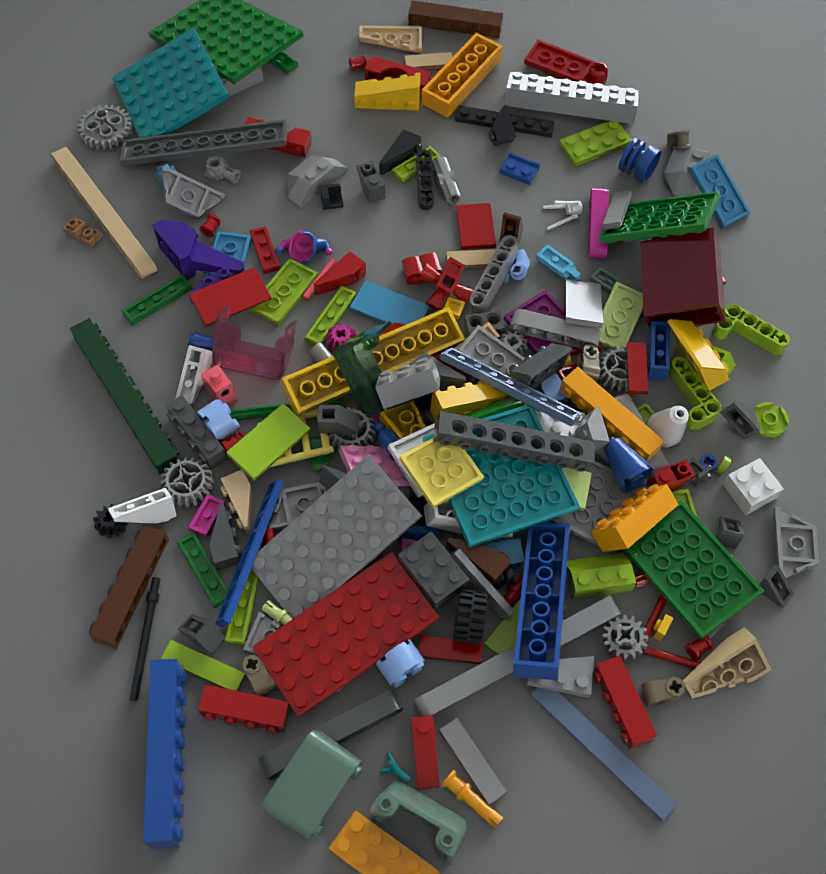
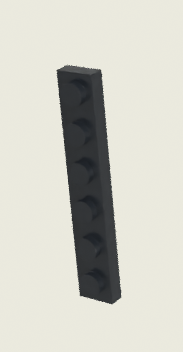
(520, 123)

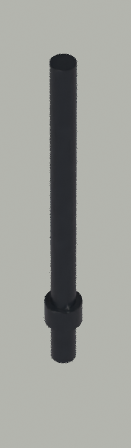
(151, 599)

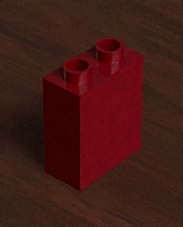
(683, 278)

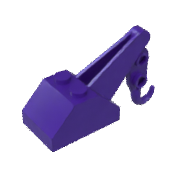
(189, 255)

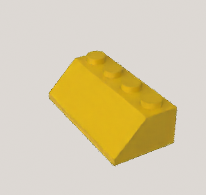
(699, 353)

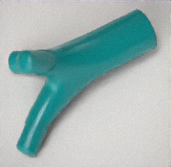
(396, 769)

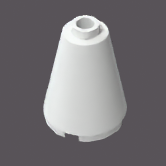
(669, 424)

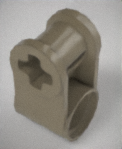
(678, 139)
(589, 361)
(259, 678)
(659, 692)

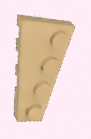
(398, 37)

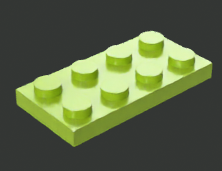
(595, 142)

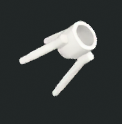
(573, 208)

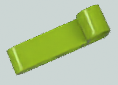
(753, 329)
(680, 374)

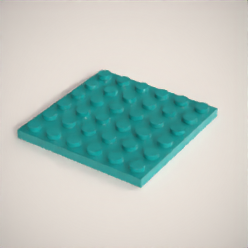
(170, 86)
(513, 491)

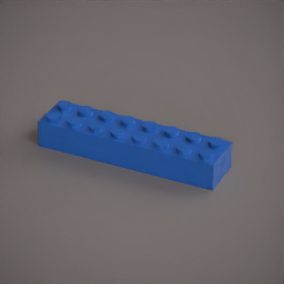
(542, 602)
(164, 755)

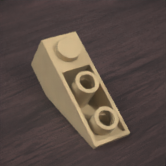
(240, 495)

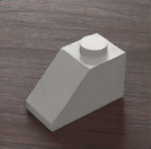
(593, 429)

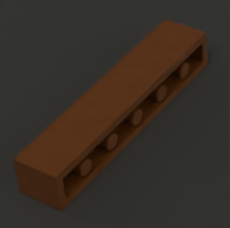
(455, 19)
(128, 587)

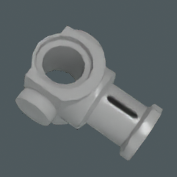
(218, 169)

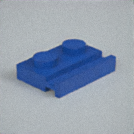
(519, 168)

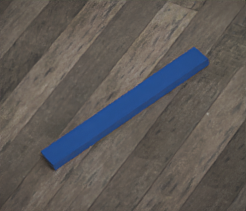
(249, 553)

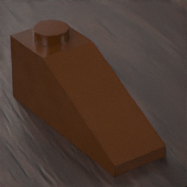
(512, 226)
(486, 559)

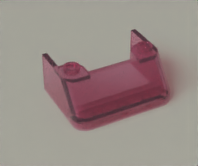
(248, 357)

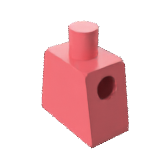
(216, 382)

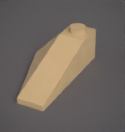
(733, 661)

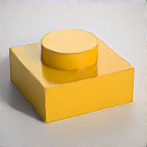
(456, 307)
(662, 626)

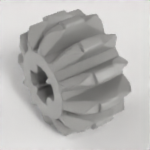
(515, 342)

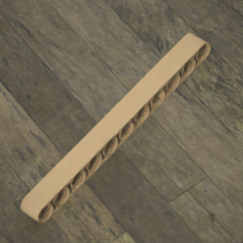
(104, 213)

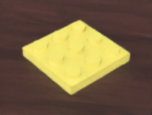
(440, 470)

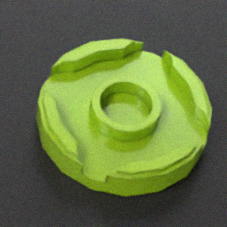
(771, 419)

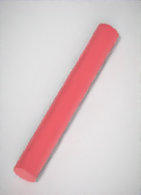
(310, 290)

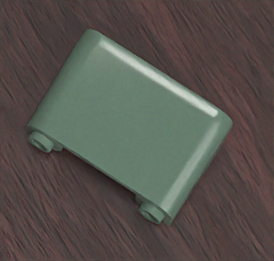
(311, 784)
(400, 797)

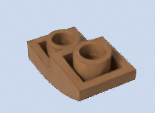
(82, 232)

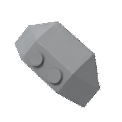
(677, 170)
(312, 173)

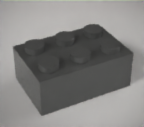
(433, 570)

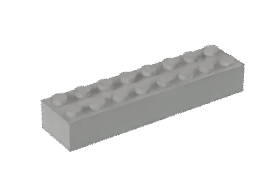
(572, 97)

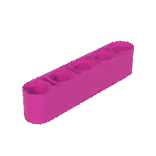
(597, 211)

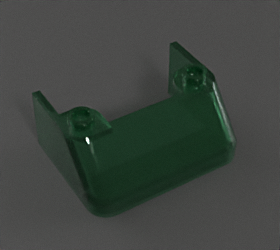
(361, 368)

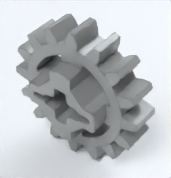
(625, 628)

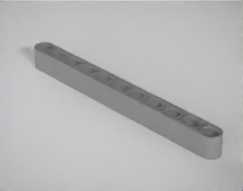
(502, 664)

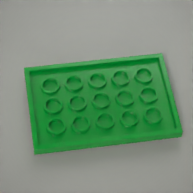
(664, 218)
(693, 571)

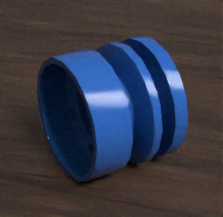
(639, 159)

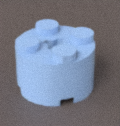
(218, 420)
(400, 663)

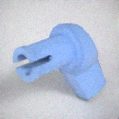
(521, 266)

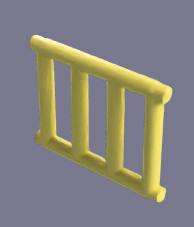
(308, 453)

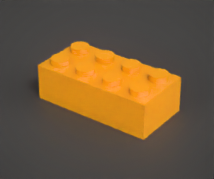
(634, 517)

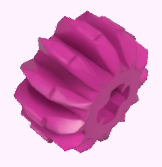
(339, 335)

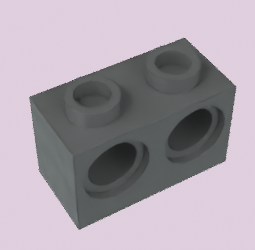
(481, 319)

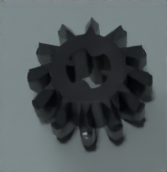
(104, 526)

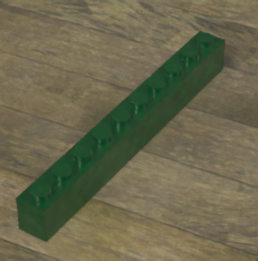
(124, 395)

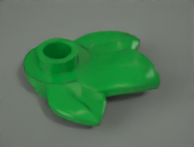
(319, 461)

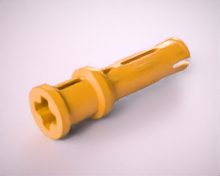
(463, 792)

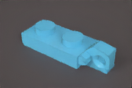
(558, 263)

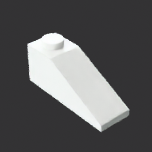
(196, 363)
(150, 508)

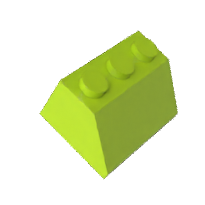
(600, 576)

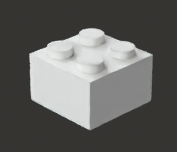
(752, 486)

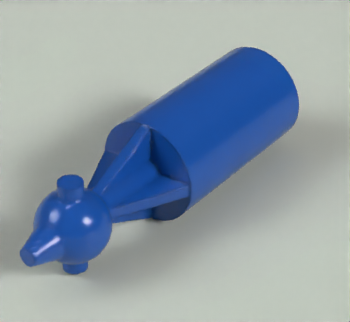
(385, 437)

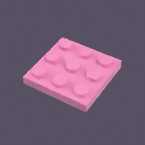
(354, 454)

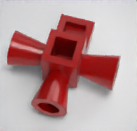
(445, 283)

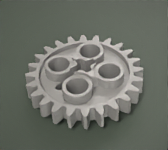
(104, 126)

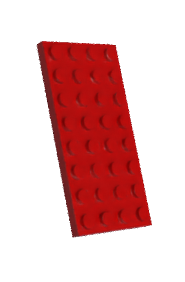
(345, 634)

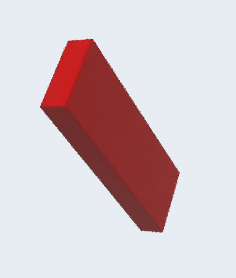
(265, 250)
(637, 368)
(449, 650)

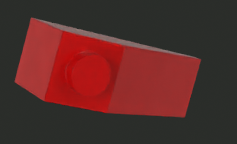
(344, 273)
(425, 752)

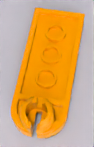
(375, 851)

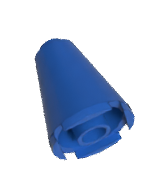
(627, 465)

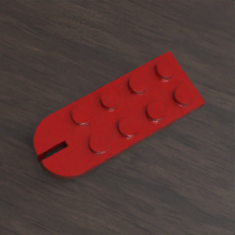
(565, 64)

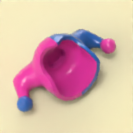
(303, 246)

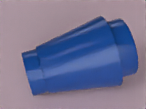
(200, 341)

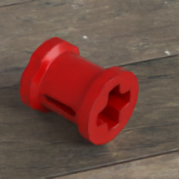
(357, 63)
(210, 225)
(698, 647)

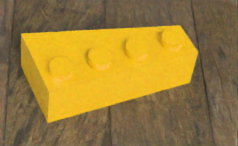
(465, 399)

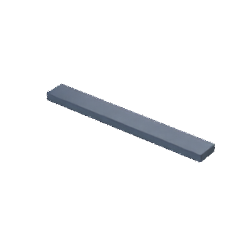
(511, 386)
(605, 752)

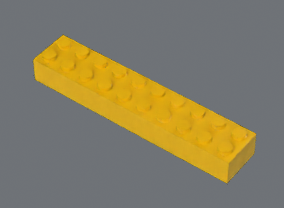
(326, 383)

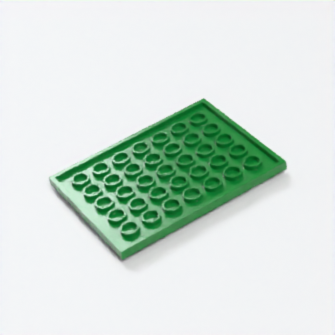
(233, 34)

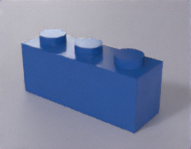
(658, 351)

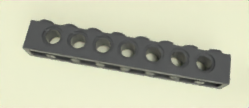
(505, 434)

